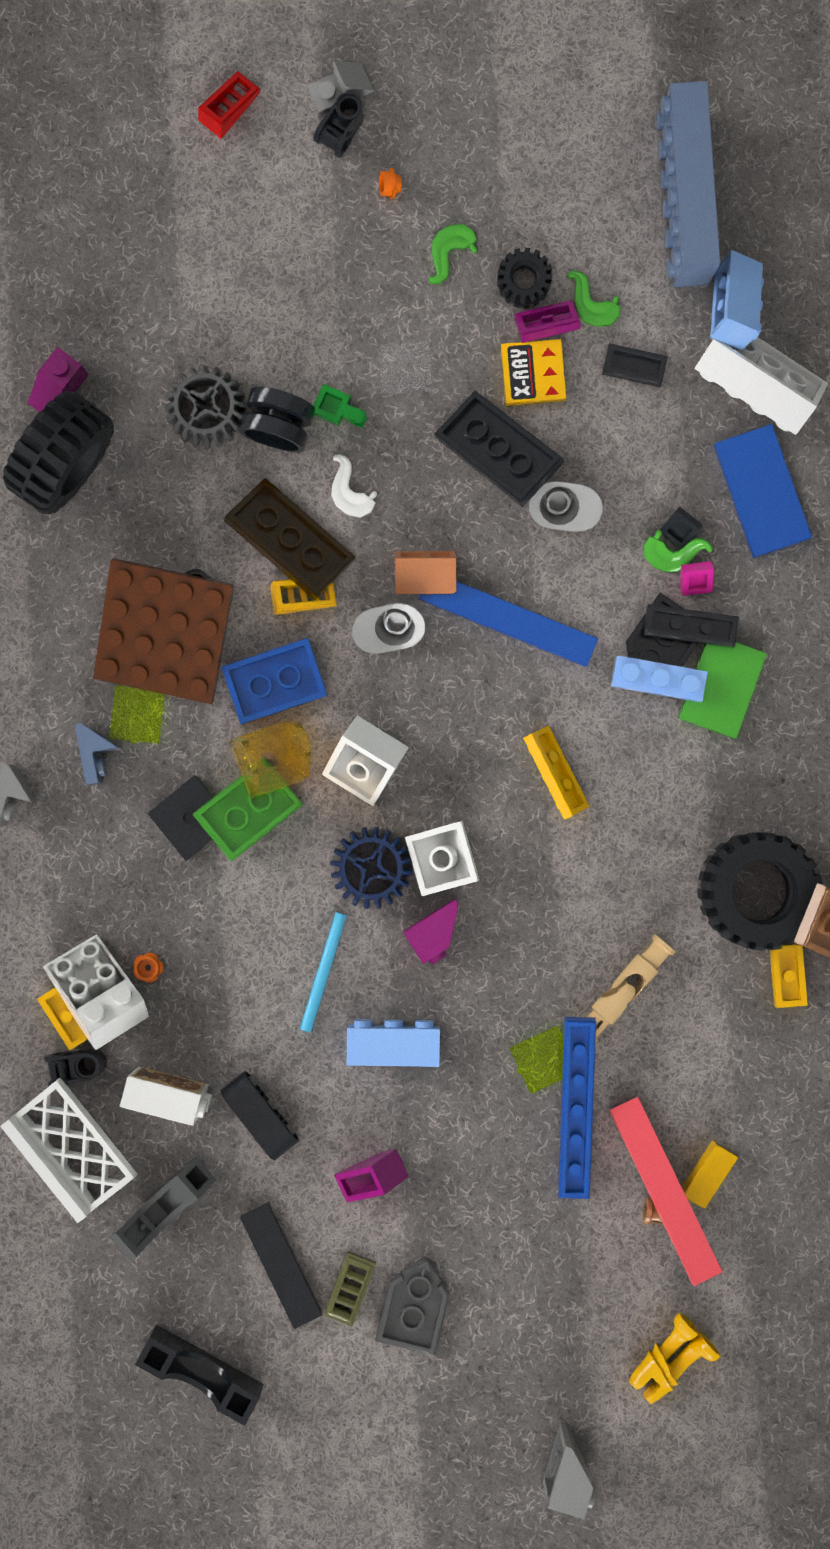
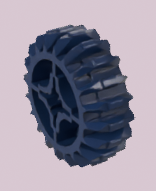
(360, 891)

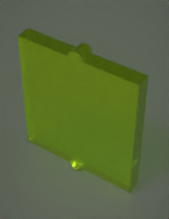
(136, 715)
(540, 1059)

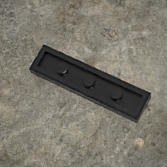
(281, 1265)

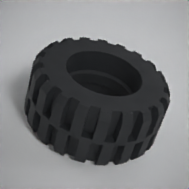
(58, 452)
(718, 889)

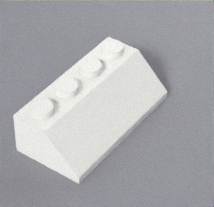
(765, 381)

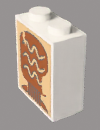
(166, 1096)

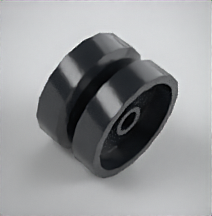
(277, 419)

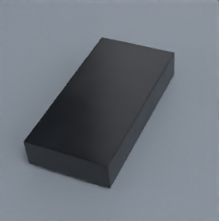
(634, 365)

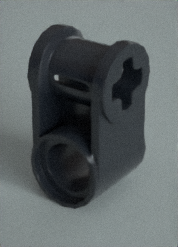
(338, 129)
(71, 1067)

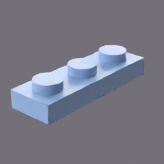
(659, 679)

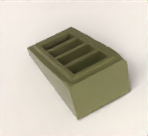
(340, 1314)

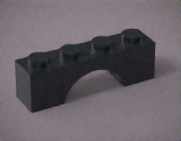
(175, 1358)

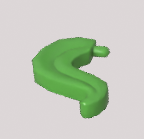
(446, 240)
(589, 311)
(667, 560)

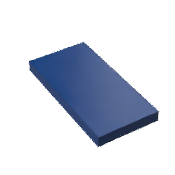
(762, 491)

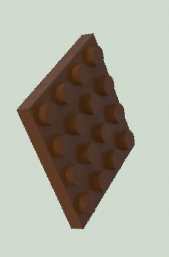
(162, 630)

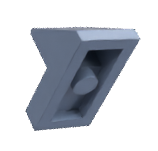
(90, 744)

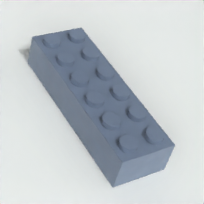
(688, 184)

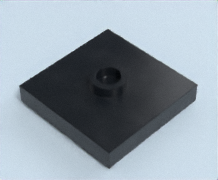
(176, 817)

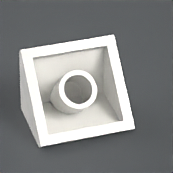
(442, 858)

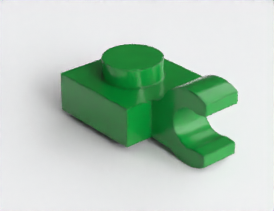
(334, 406)

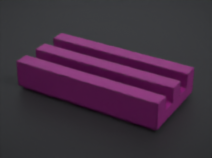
(548, 324)

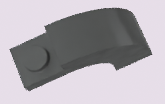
(162, 1207)

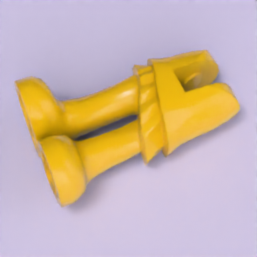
(665, 1373)

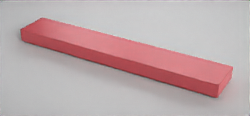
(665, 1191)

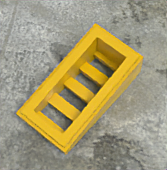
(304, 605)

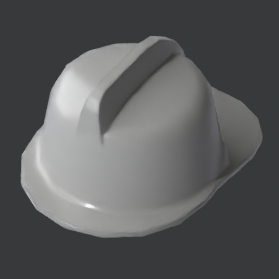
(566, 506)
(388, 628)

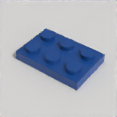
(274, 681)

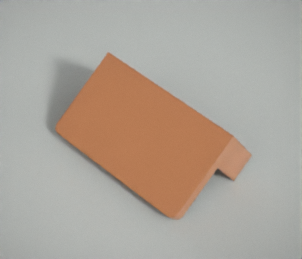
(425, 572)

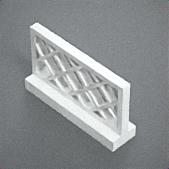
(53, 1162)

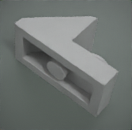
(346, 78)
(12, 786)

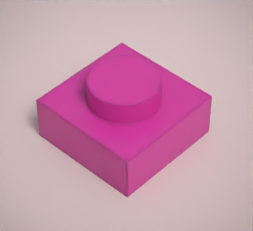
(696, 578)

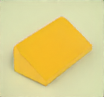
(708, 1174)

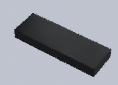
(690, 626)

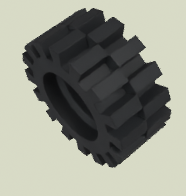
(529, 261)

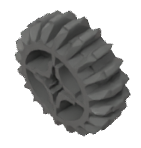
(198, 417)

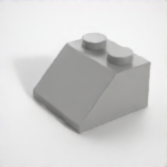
(567, 1477)

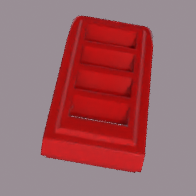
(218, 120)

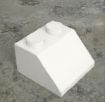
(364, 760)

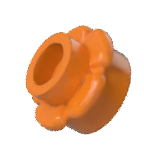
(389, 183)
(147, 975)

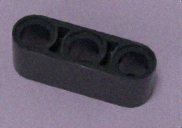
(258, 1117)

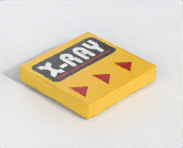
(533, 372)

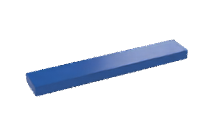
(516, 623)
(577, 1107)

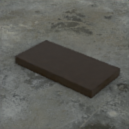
(289, 538)

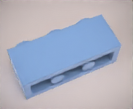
(737, 300)
(393, 1043)

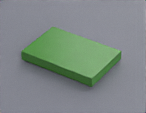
(727, 689)
(240, 821)

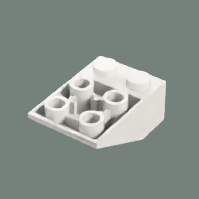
(96, 991)

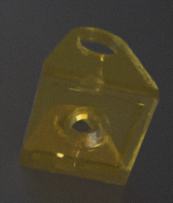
(289, 745)

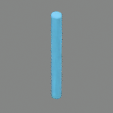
(323, 972)

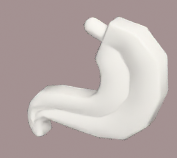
(346, 500)

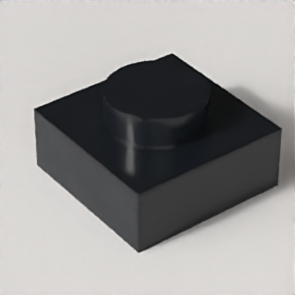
(680, 528)

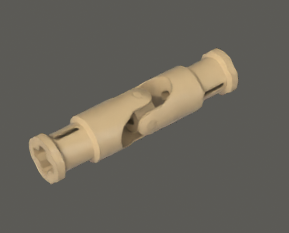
(615, 1000)

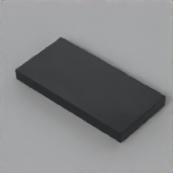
(499, 448)

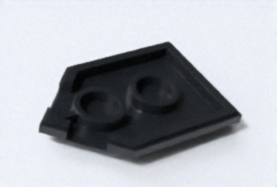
(658, 649)

